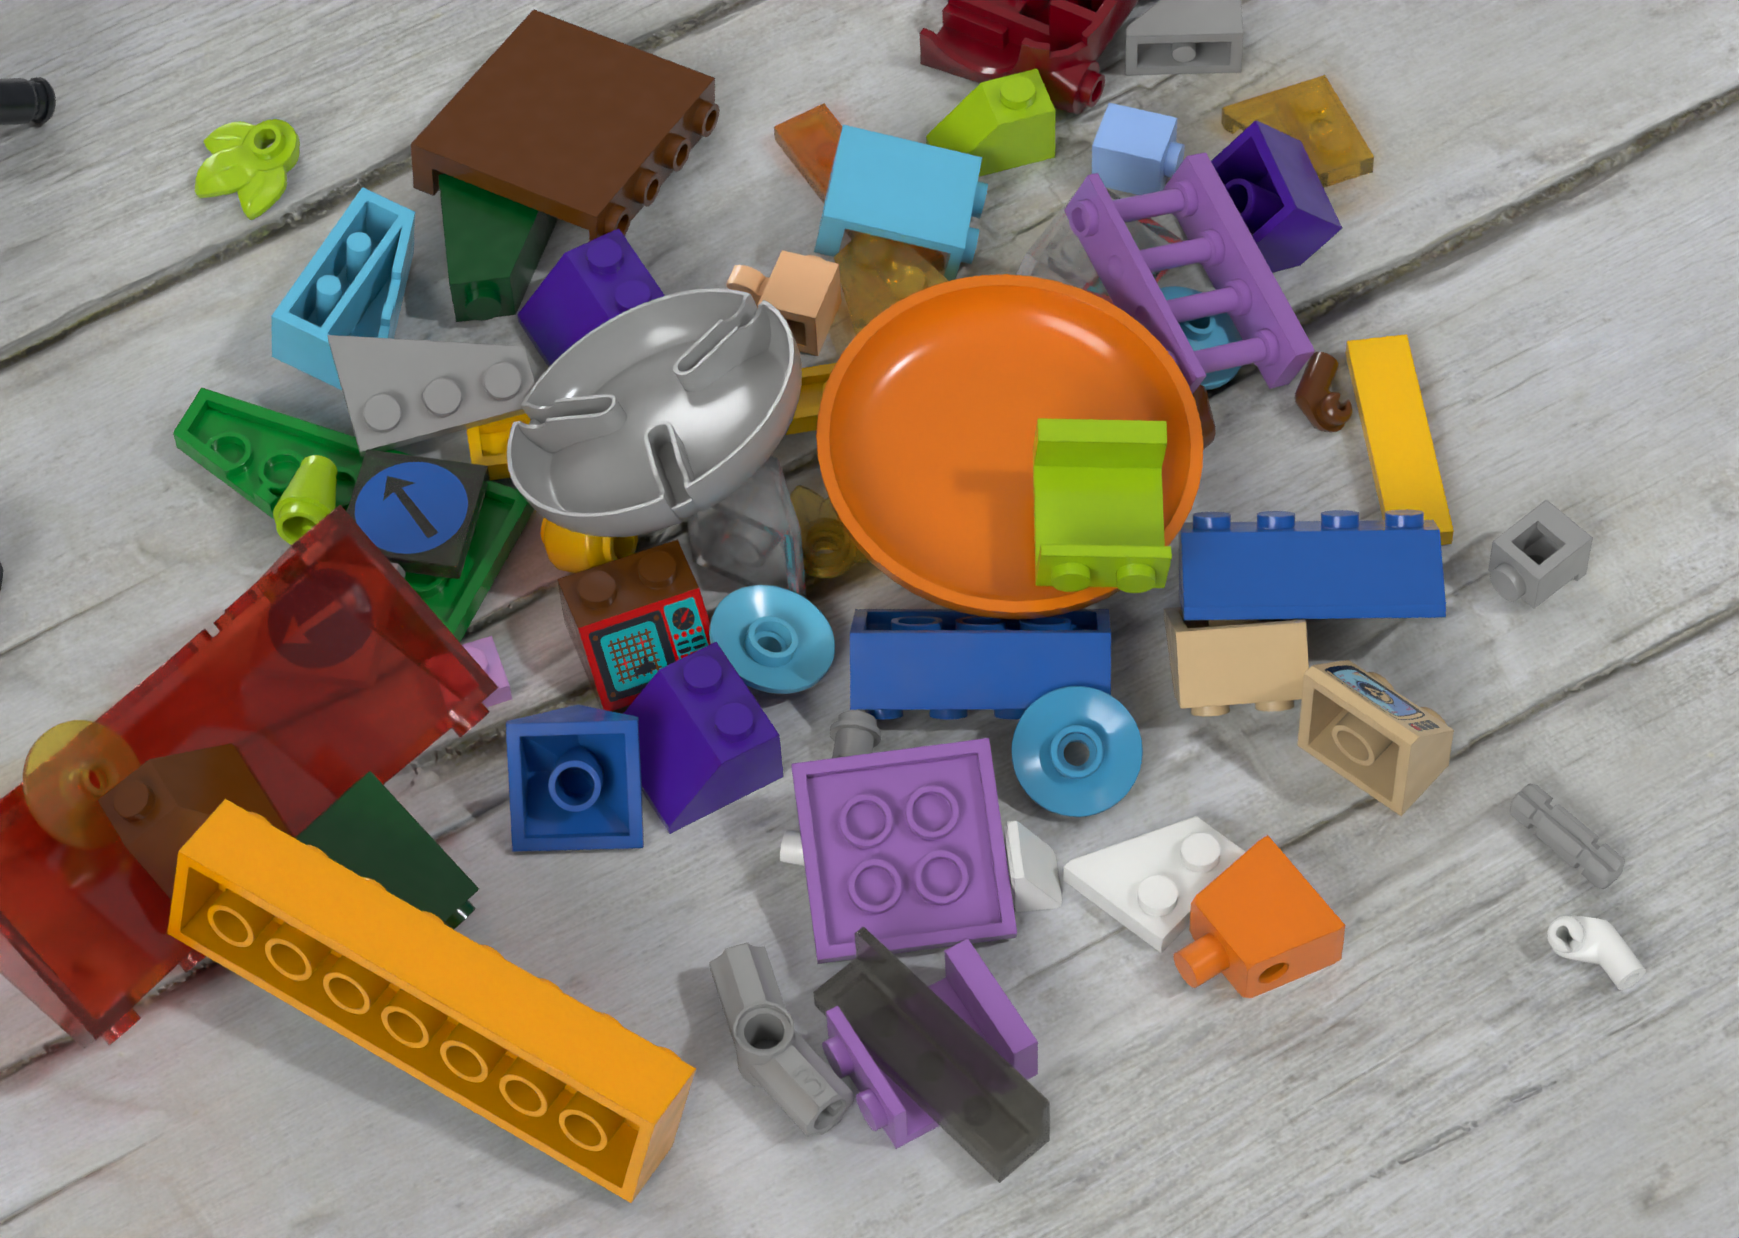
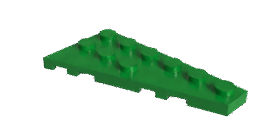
(262, 450)

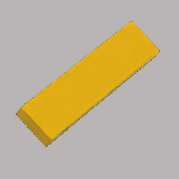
(1397, 429)

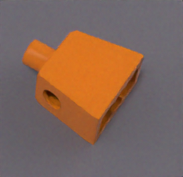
(1259, 926)

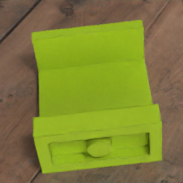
(1099, 504)

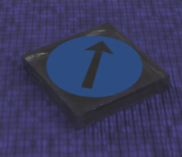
(419, 509)

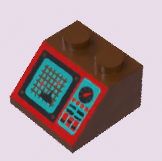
(633, 620)

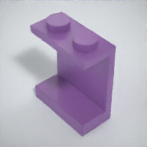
(976, 999)

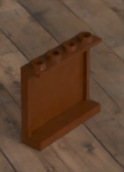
(569, 125)

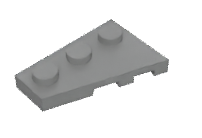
(426, 388)

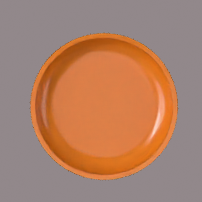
(938, 421)

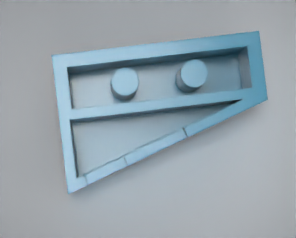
(348, 286)

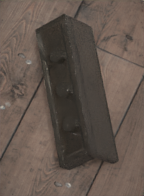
(938, 1059)

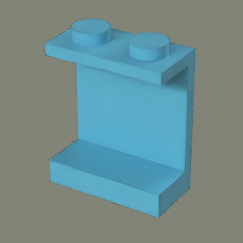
(903, 195)

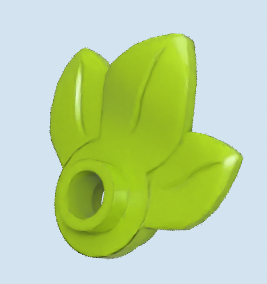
(246, 165)

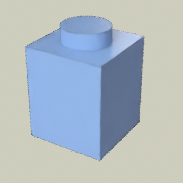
(1136, 150)

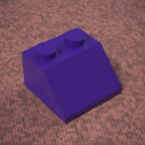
(1277, 195)
(585, 292)
(702, 739)

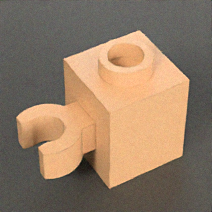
(801, 289)

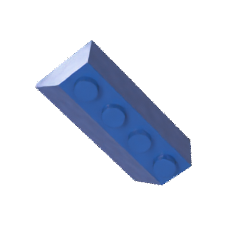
(1311, 567)
(971, 661)

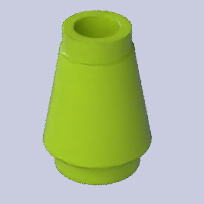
(307, 498)

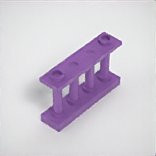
(1224, 249)

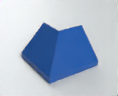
(575, 780)

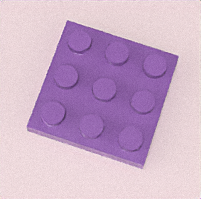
(904, 849)

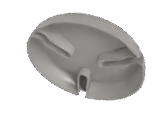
(657, 413)

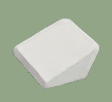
(1031, 870)

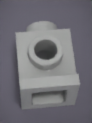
(1539, 555)

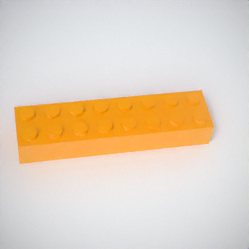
(429, 999)

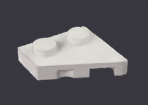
(1154, 877)

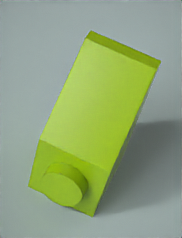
(1003, 122)

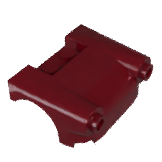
(1014, 36)

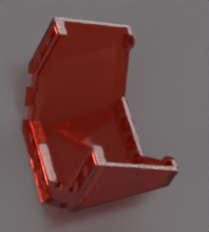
(314, 681)

